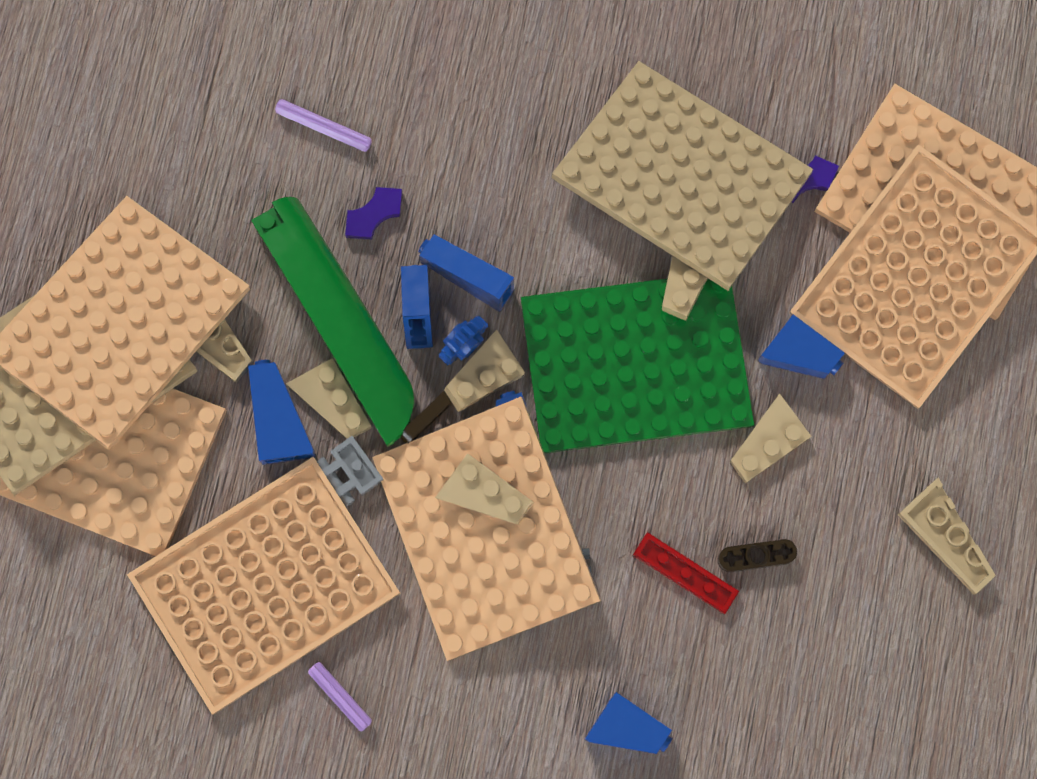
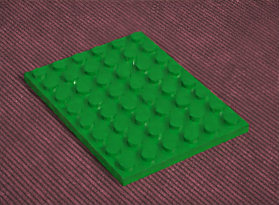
(627, 372)

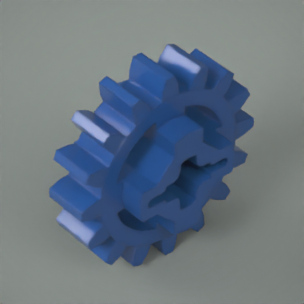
(463, 340)

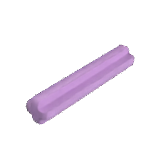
(340, 696)

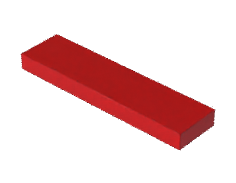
(685, 573)

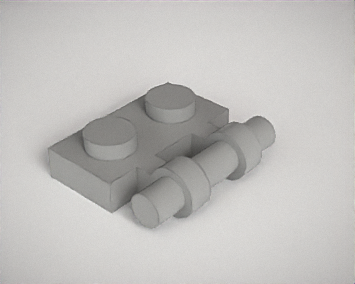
(357, 467)

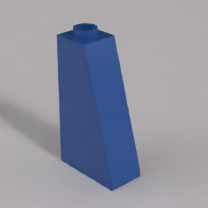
(467, 272)
(276, 419)

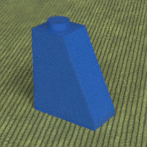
(416, 306)
(802, 351)
(629, 728)

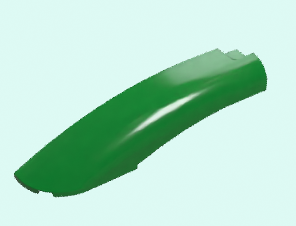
(338, 316)

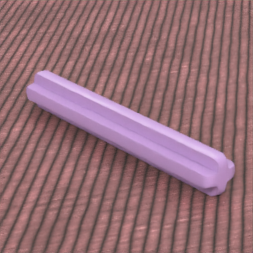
(323, 125)

